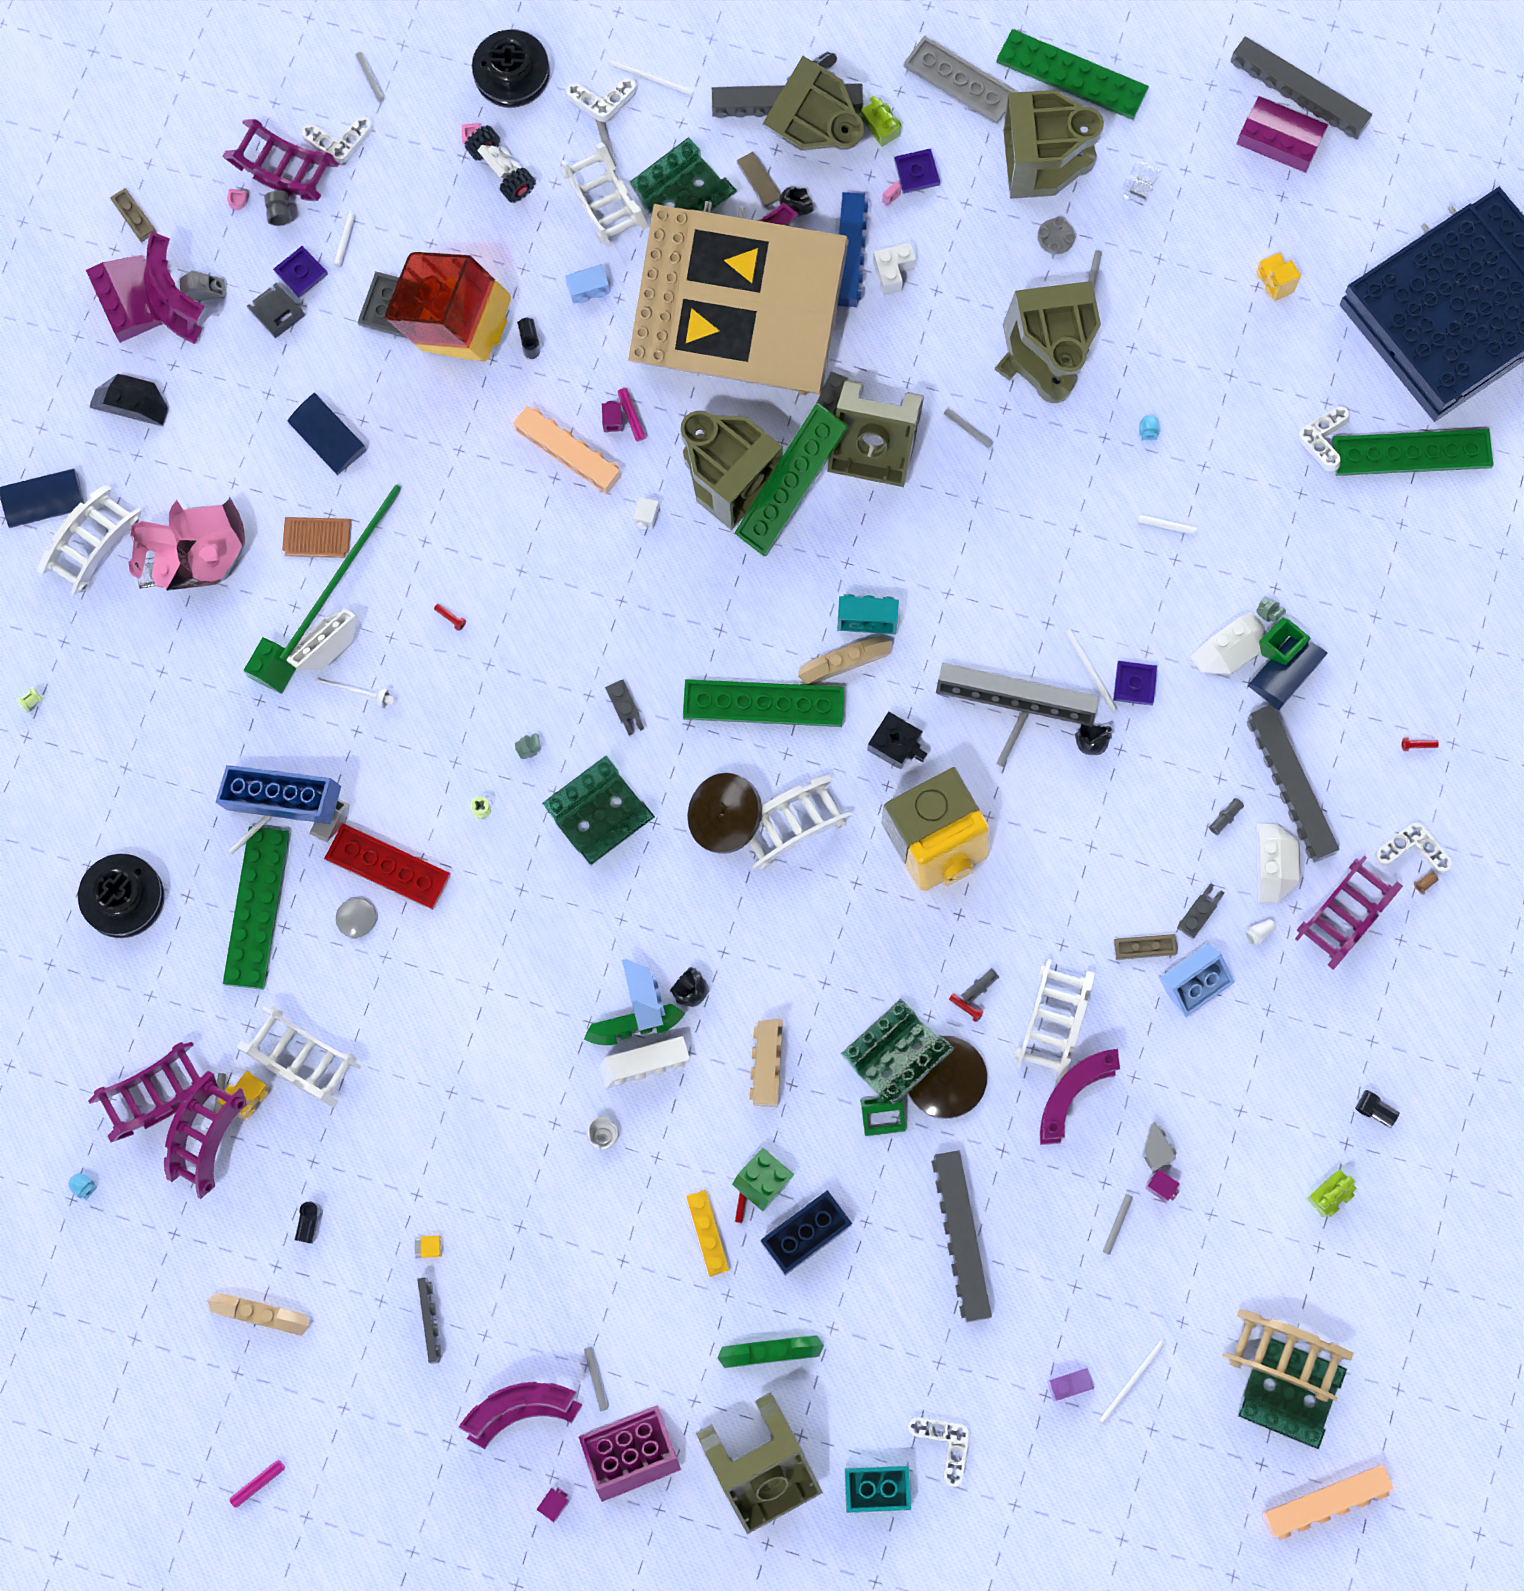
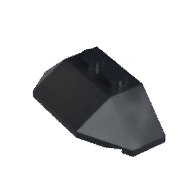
(131, 399)

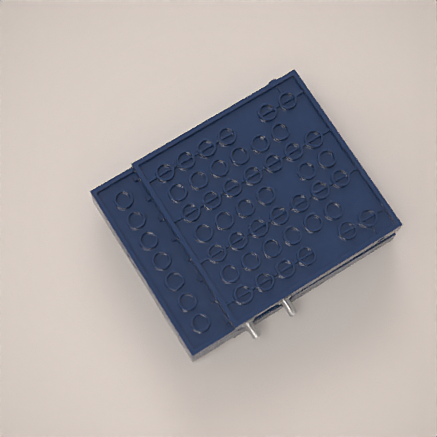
(1449, 304)

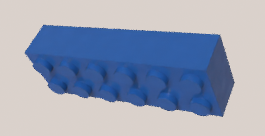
(278, 794)

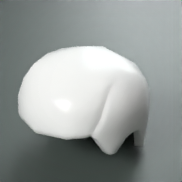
(602, 1133)

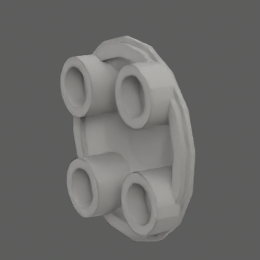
(1056, 236)
(355, 918)

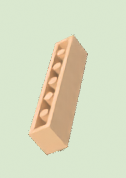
(567, 450)
(1328, 1501)

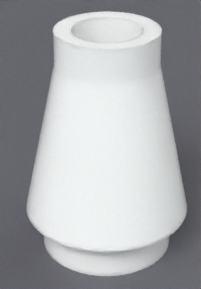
(1258, 933)

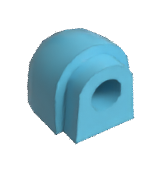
(1149, 428)
(81, 1186)

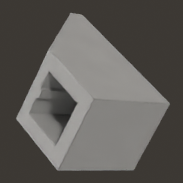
(202, 286)
(327, 831)
(1156, 1149)

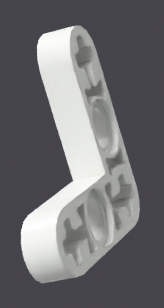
(603, 104)
(337, 146)
(1318, 434)
(1418, 843)
(953, 1443)

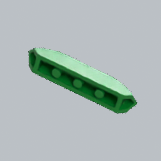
(607, 1031)
(770, 1351)

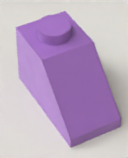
(1070, 1384)

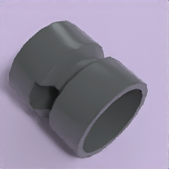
(278, 208)

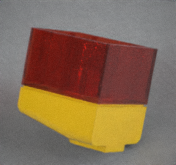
(449, 305)

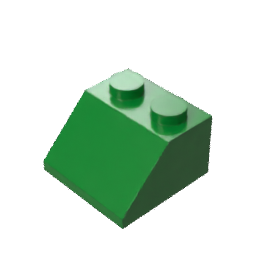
(267, 668)

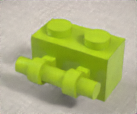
(880, 121)
(1332, 1193)

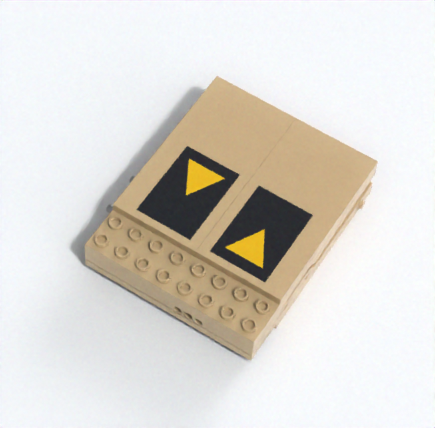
(738, 298)

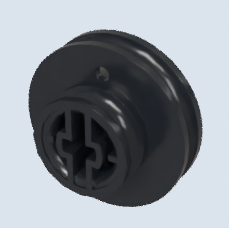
(514, 70)
(133, 909)

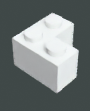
(890, 264)

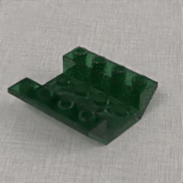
(673, 179)
(588, 800)
(889, 1047)
(1284, 1406)

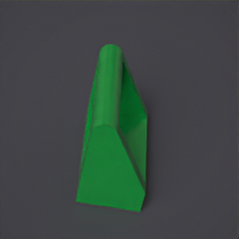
(1277, 635)
(878, 1105)

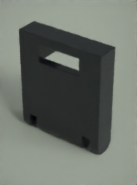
(272, 306)

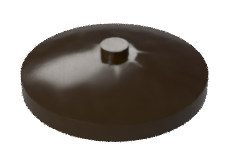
(724, 813)
(953, 1084)

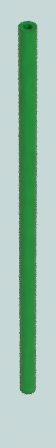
(339, 574)

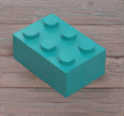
(867, 614)
(877, 1489)

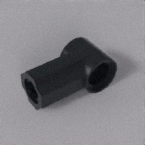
(529, 337)
(1372, 1106)
(307, 1225)

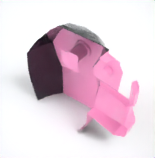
(193, 550)

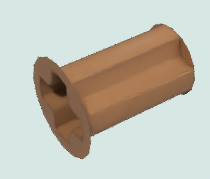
(1425, 882)

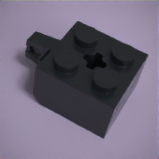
(903, 749)

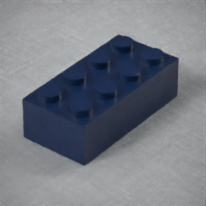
(806, 1233)

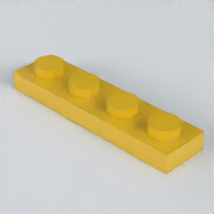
(707, 1233)

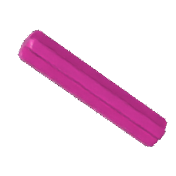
(631, 414)
(257, 1483)

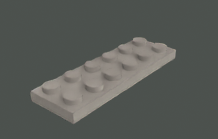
(959, 79)

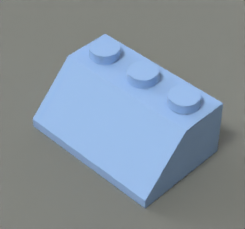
(1197, 979)
(643, 995)

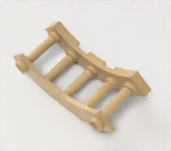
(1293, 1335)

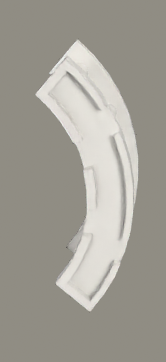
(621, 193)
(72, 525)
(782, 804)
(1072, 1022)
(290, 1074)

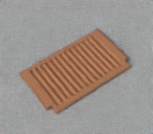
(316, 537)

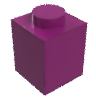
(612, 416)
(1163, 1186)
(553, 1504)

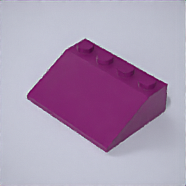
(1282, 134)
(124, 296)
(629, 1453)

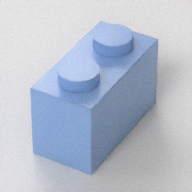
(587, 284)

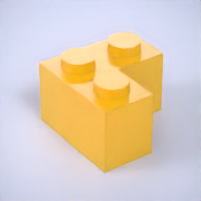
(1278, 276)
(253, 1090)

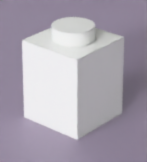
(645, 513)

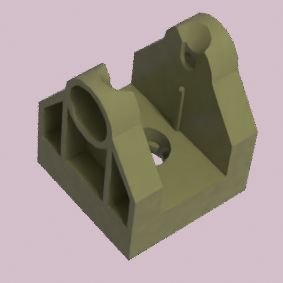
(814, 110)
(1044, 142)
(1051, 335)
(892, 423)
(727, 462)
(766, 1479)

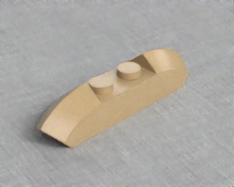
(845, 659)
(258, 1313)

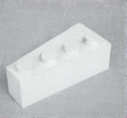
(643, 1062)

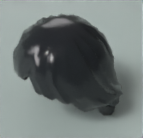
(797, 200)
(1093, 739)
(690, 988)

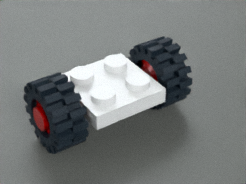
(517, 178)

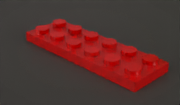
(387, 866)

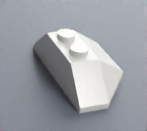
(324, 642)
(1230, 646)
(1276, 863)

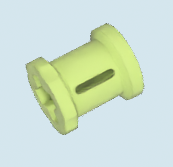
(29, 699)
(480, 813)

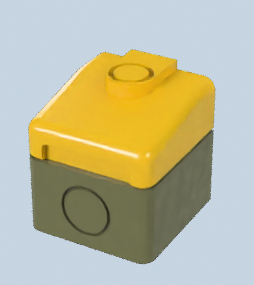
(937, 830)

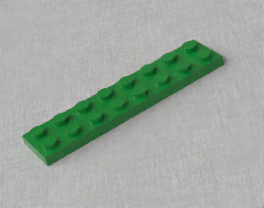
(1072, 74)
(1413, 452)
(791, 479)
(763, 703)
(256, 909)

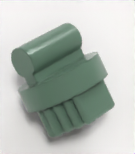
(1270, 610)
(528, 746)

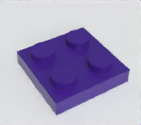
(917, 171)
(300, 271)
(1135, 683)

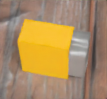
(427, 1247)

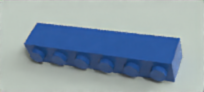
(851, 225)

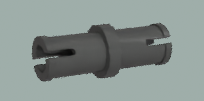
(1226, 816)
(980, 986)

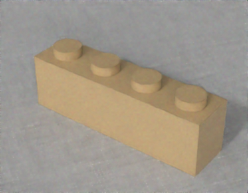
(767, 1063)

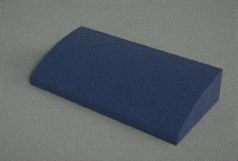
(326, 434)
(41, 498)
(1279, 681)

